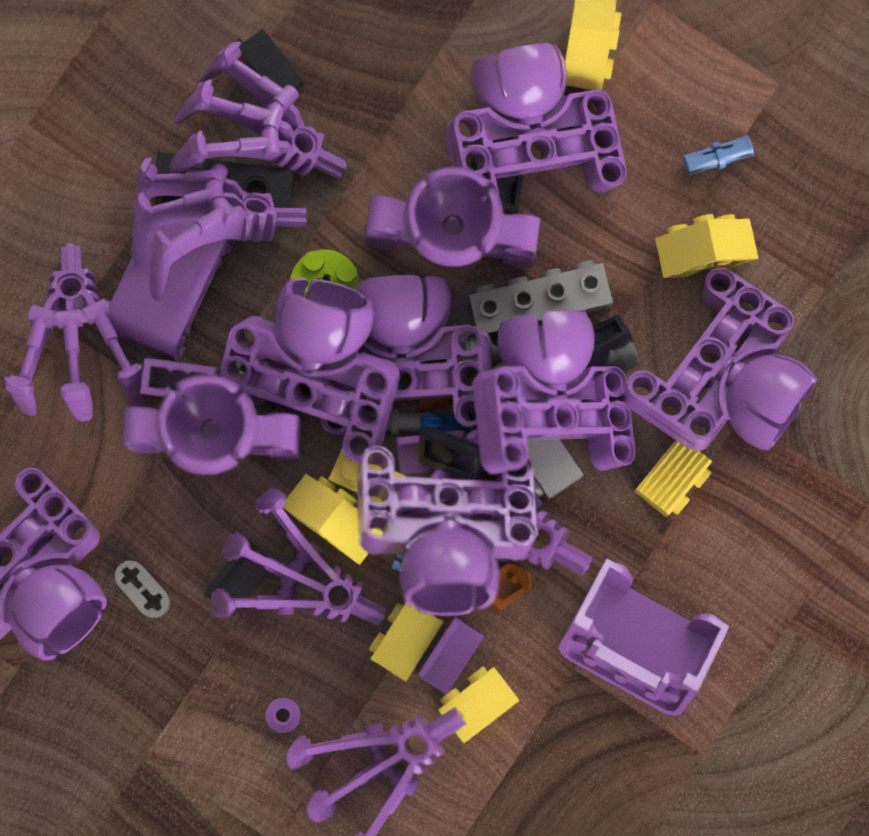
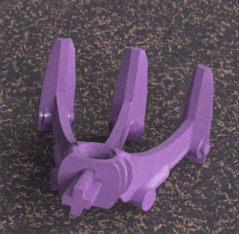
(277, 122)
(209, 199)
(69, 314)
(557, 549)
(290, 574)
(322, 804)

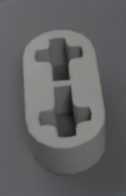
(136, 595)

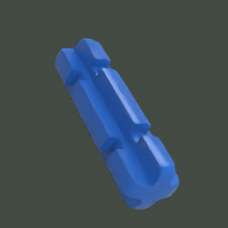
(445, 422)

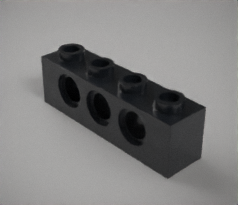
(275, 180)

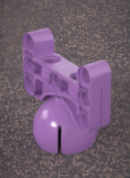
(529, 95)
(453, 222)
(411, 324)
(317, 346)
(550, 368)
(747, 386)
(210, 427)
(444, 544)
(40, 587)

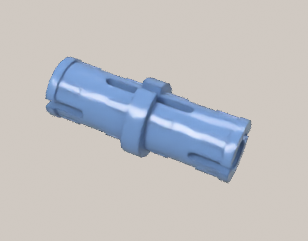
(718, 155)

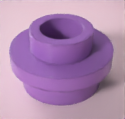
(291, 723)

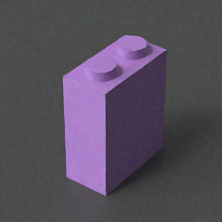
(162, 375)

